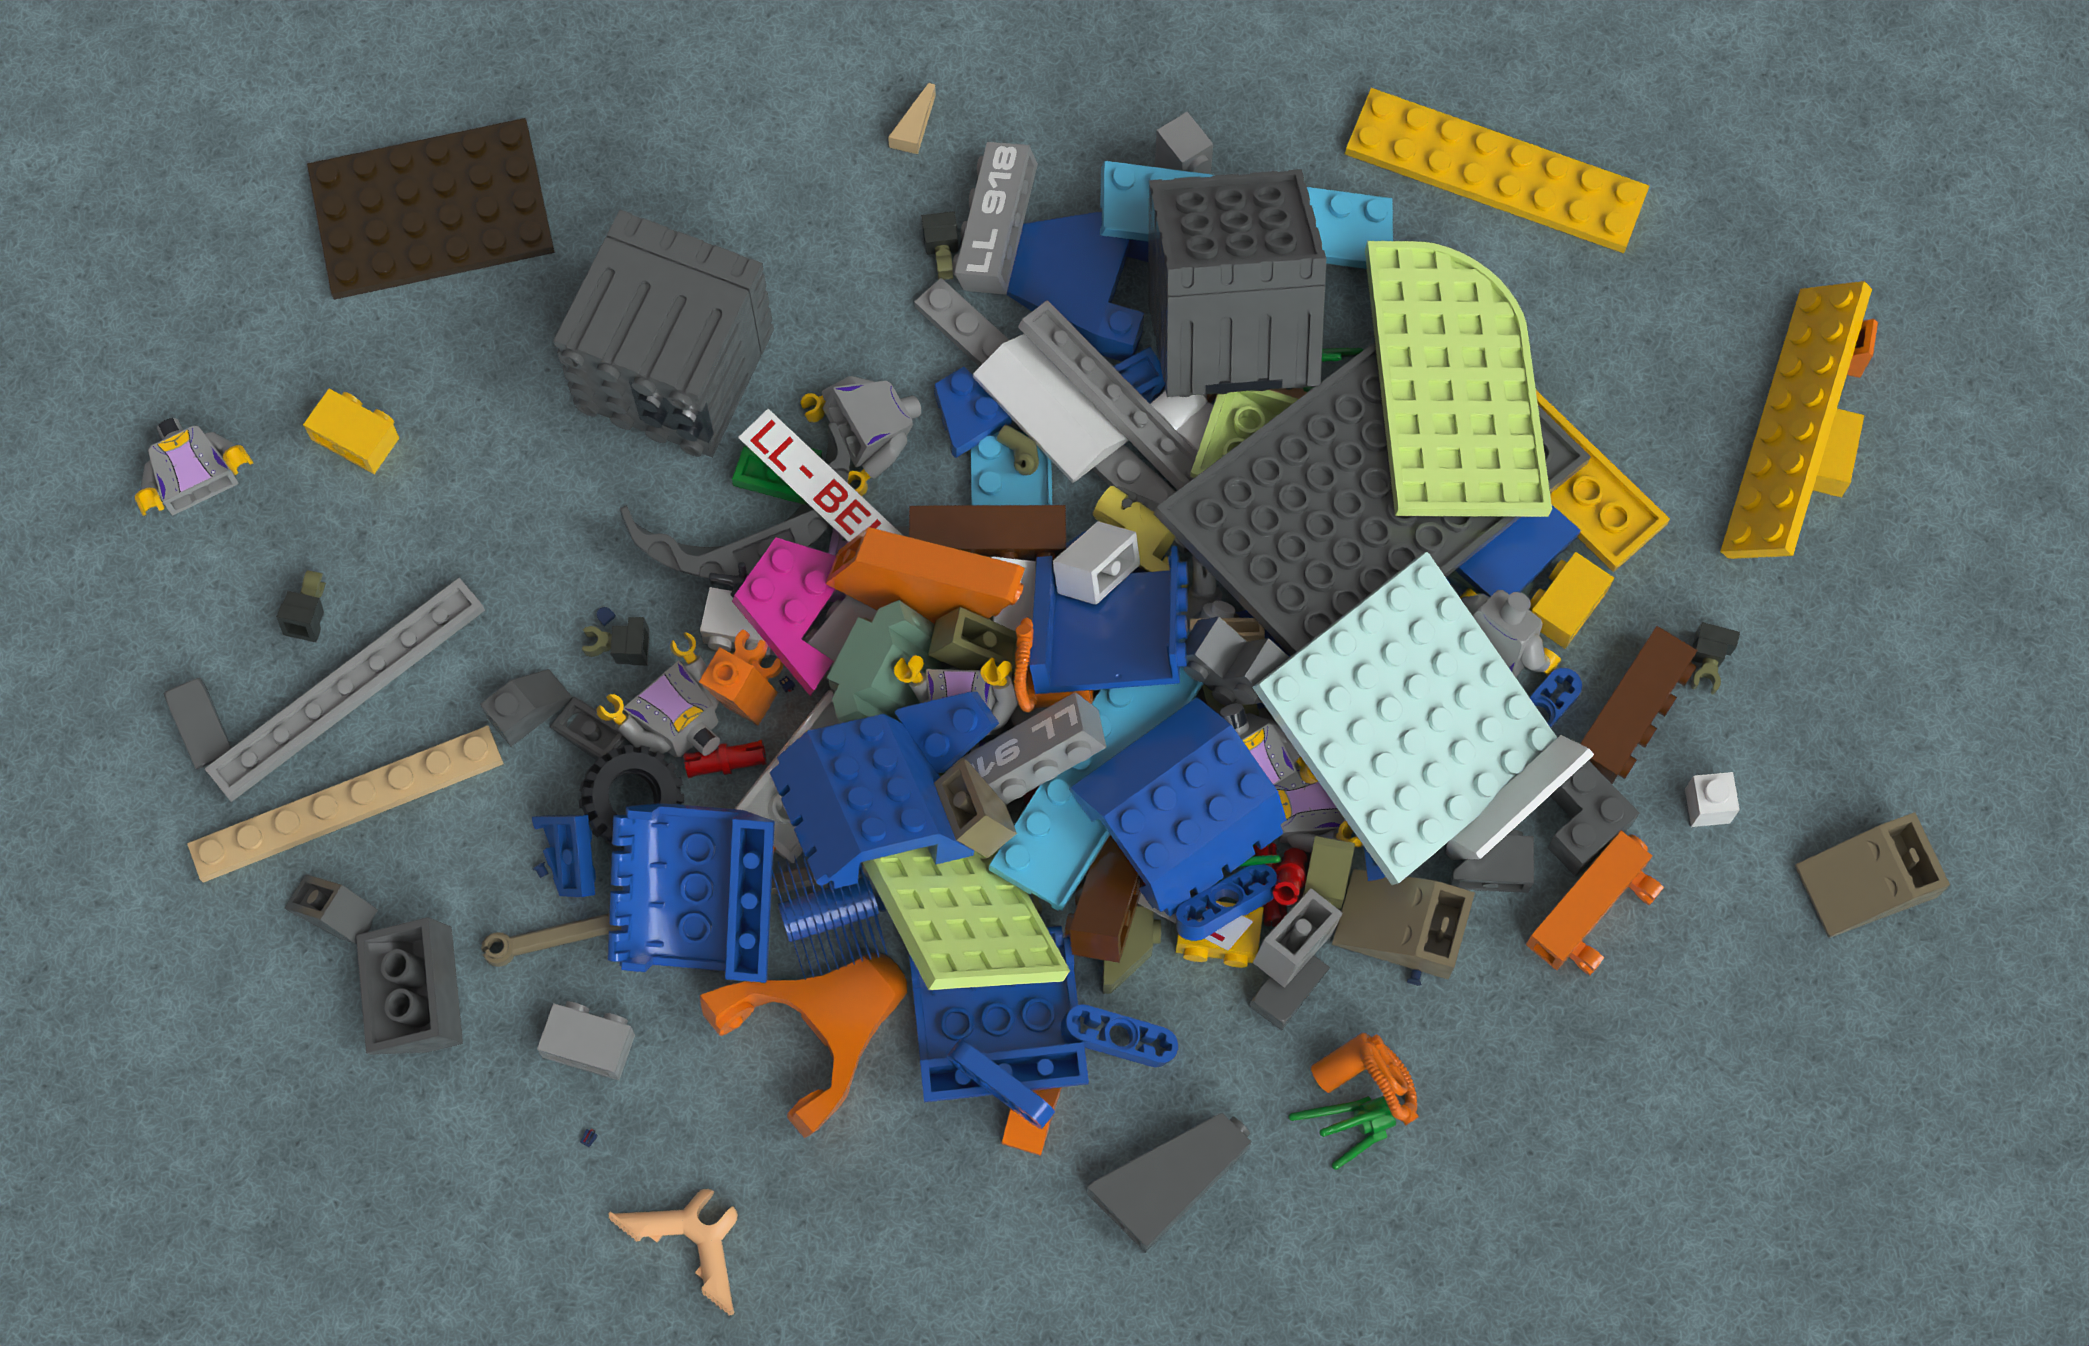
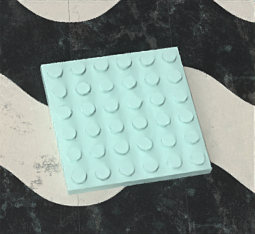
(1406, 717)

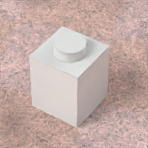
(1712, 799)

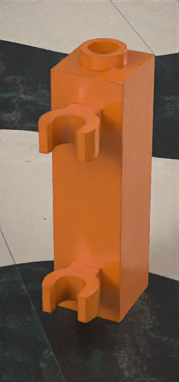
(738, 683)
(1589, 901)

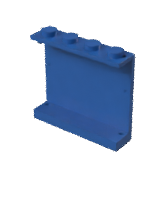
(1119, 642)

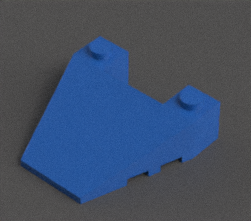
(1078, 275)

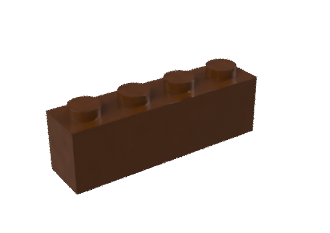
(993, 530)
(1637, 701)
(1104, 906)

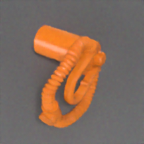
(1023, 679)
(1384, 1066)

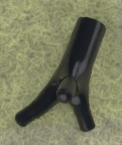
(733, 580)

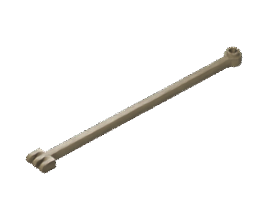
(595, 926)

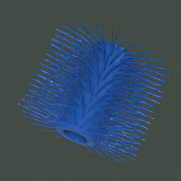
(827, 911)

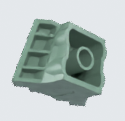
(866, 663)

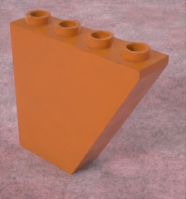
(925, 576)

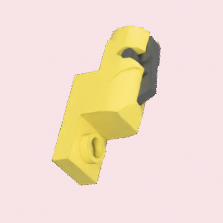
(1136, 513)

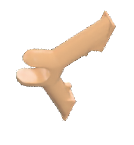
(706, 1237)

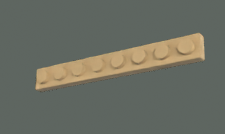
(344, 804)

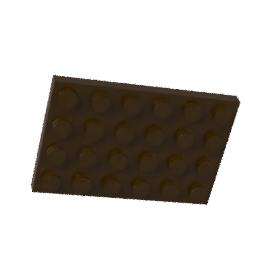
(430, 208)

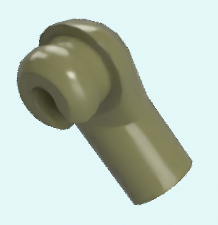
(1023, 447)

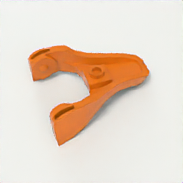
(838, 1007)

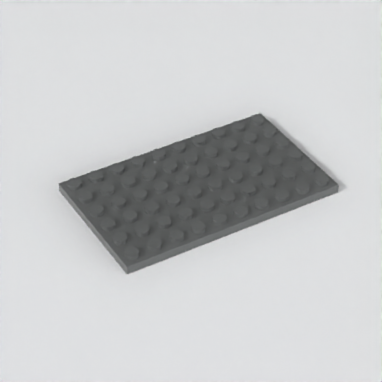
(1306, 510)

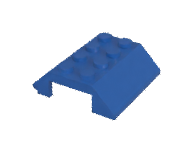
(862, 796)
(1184, 804)
(692, 889)
(1006, 1023)

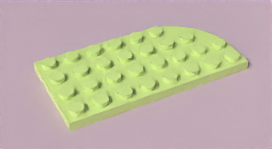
(1455, 385)
(965, 922)

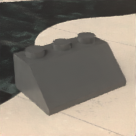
(409, 988)

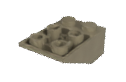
(1873, 875)
(1406, 922)

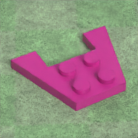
(784, 600)

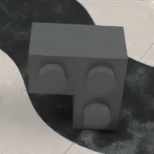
(1228, 661)
(1596, 815)

